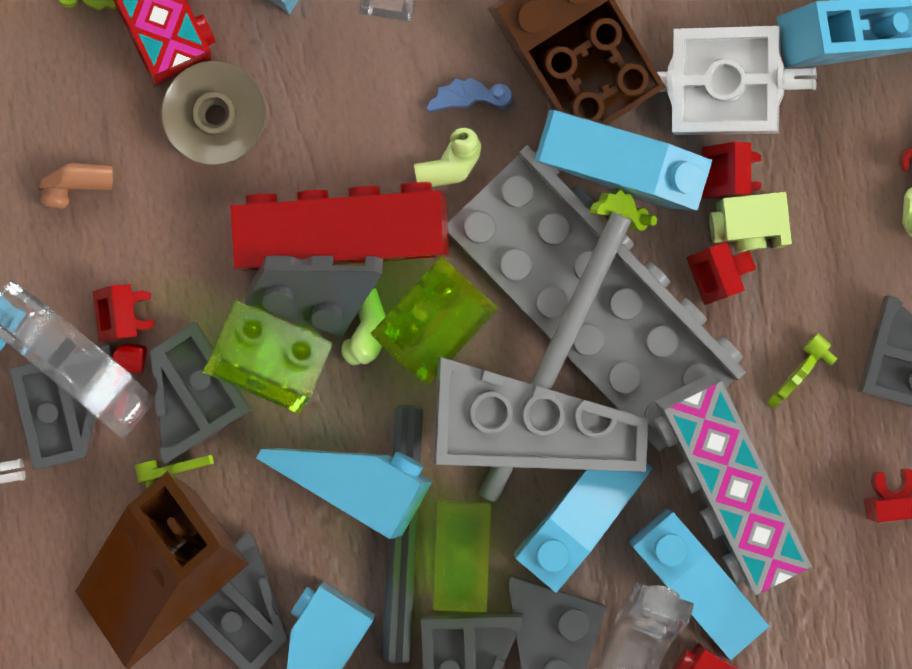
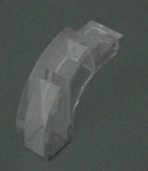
(71, 360)
(645, 628)

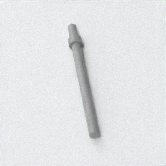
(568, 329)

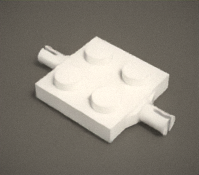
(729, 80)

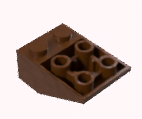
(579, 55)
(157, 568)

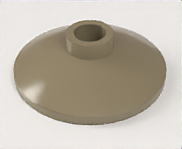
(195, 94)

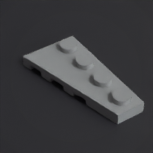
(522, 425)

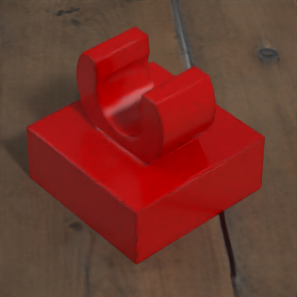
(730, 170)
(719, 272)
(116, 313)
(890, 504)

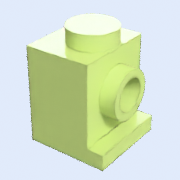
(751, 221)

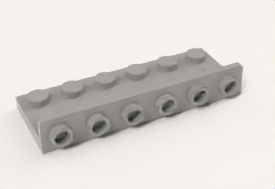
(636, 336)

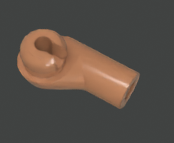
(72, 177)

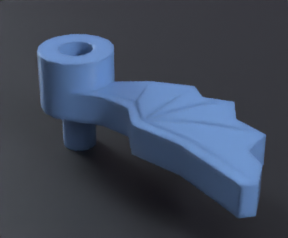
(465, 93)

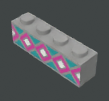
(731, 483)

